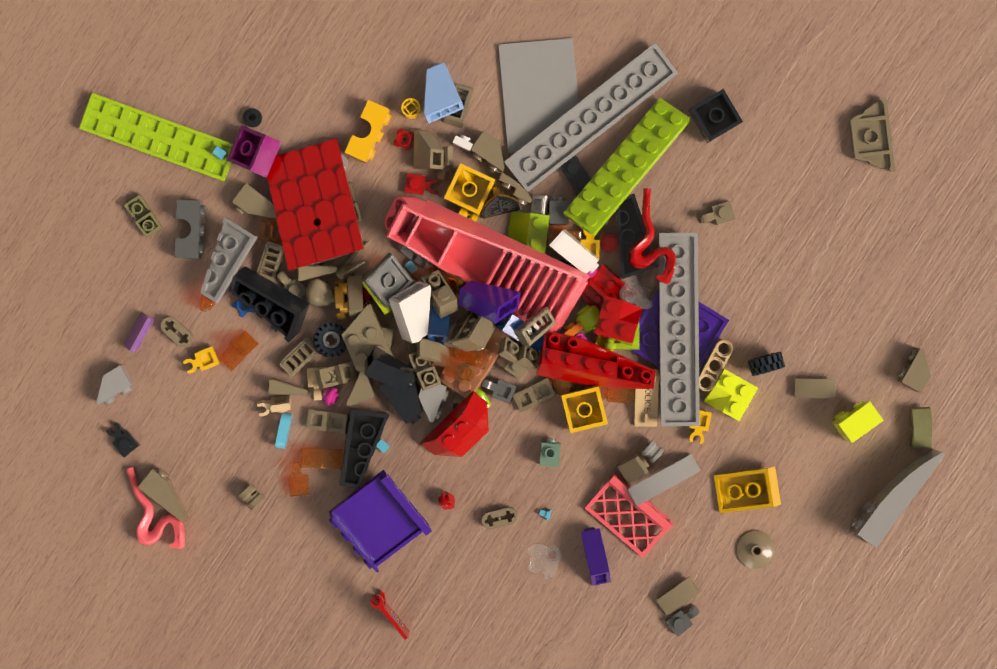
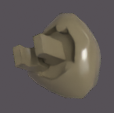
(320, 293)

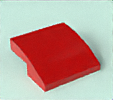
(602, 284)

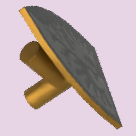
(499, 204)

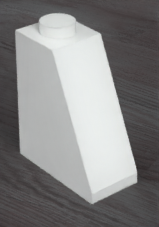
(575, 252)
(412, 311)

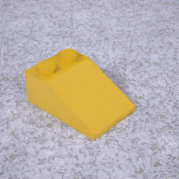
(747, 490)

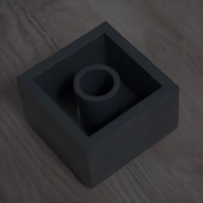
(715, 116)

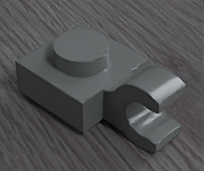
(501, 390)
(680, 621)

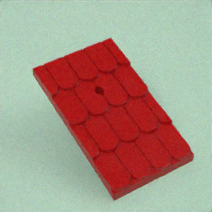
(311, 187)

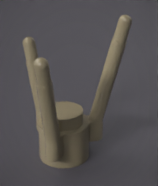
(345, 271)

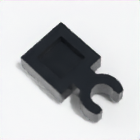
(124, 442)

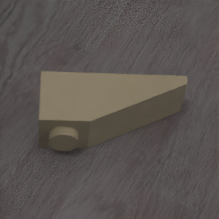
(253, 203)
(162, 491)

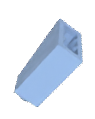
(440, 94)

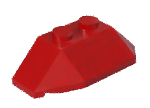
(460, 428)

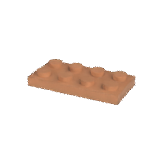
(492, 345)

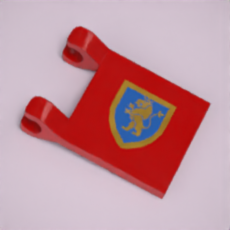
(390, 614)

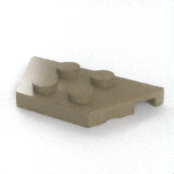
(872, 136)
(363, 336)

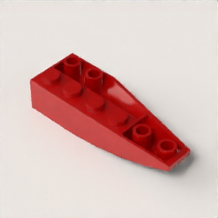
(590, 364)

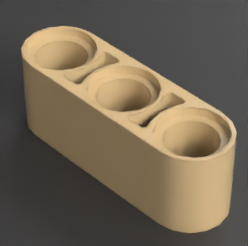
(720, 358)

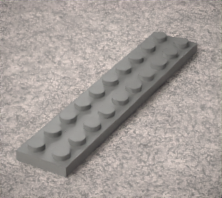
(591, 117)
(679, 333)

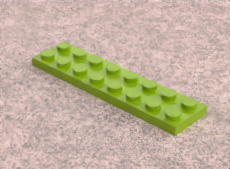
(155, 136)
(626, 167)

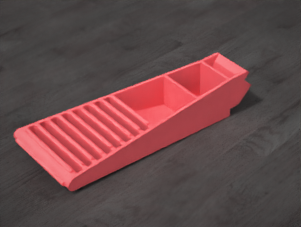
(486, 257)

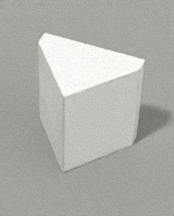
(540, 204)

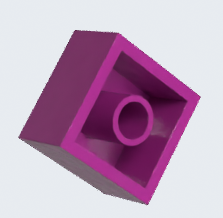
(254, 151)

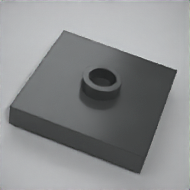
(387, 279)

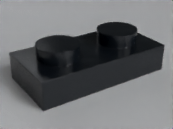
(575, 174)

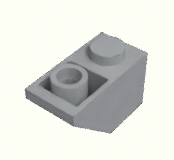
(114, 383)
(432, 399)

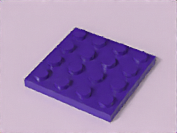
(710, 328)

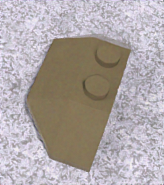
(470, 333)

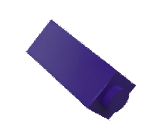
(488, 300)
(595, 556)

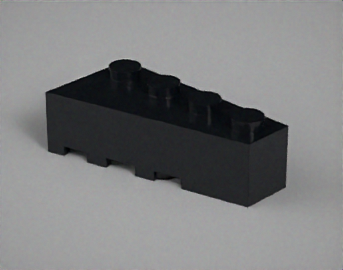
(630, 231)
(270, 301)
(360, 444)

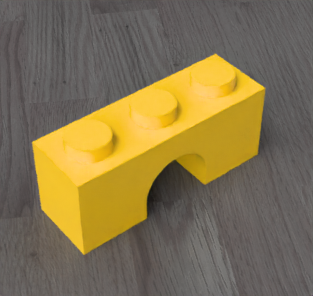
(364, 147)

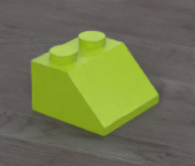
(529, 229)

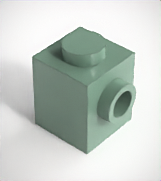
(549, 453)

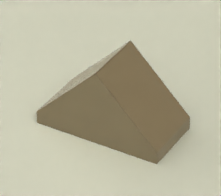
(362, 390)

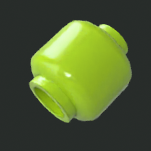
(588, 318)

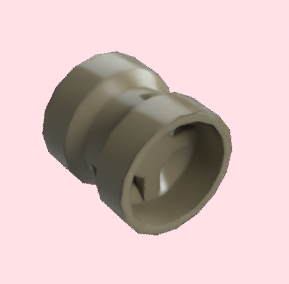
(251, 496)

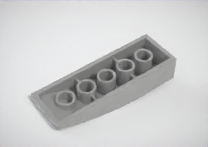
(893, 498)

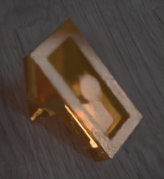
(238, 350)

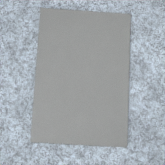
(536, 86)

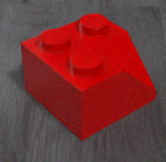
(618, 320)

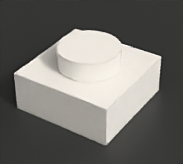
(463, 142)

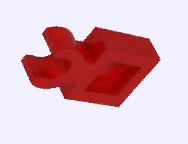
(417, 184)

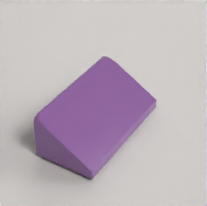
(138, 332)

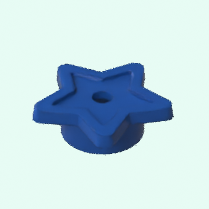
(243, 310)

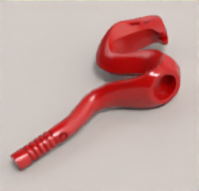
(639, 261)

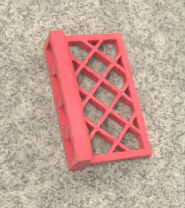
(646, 508)

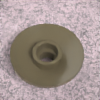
(747, 544)

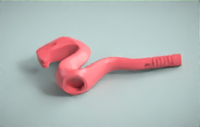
(143, 535)

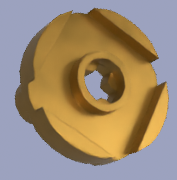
(340, 299)

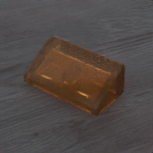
(455, 282)
(475, 358)

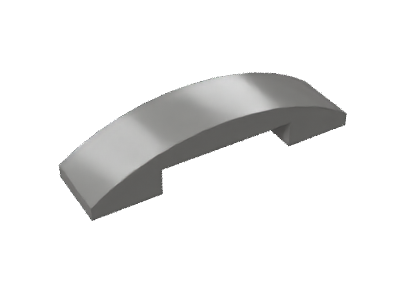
(663, 480)

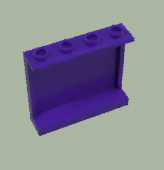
(378, 520)

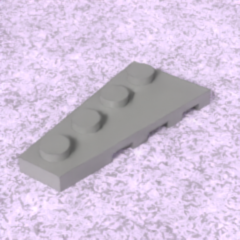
(229, 254)

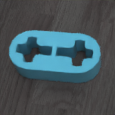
(283, 431)

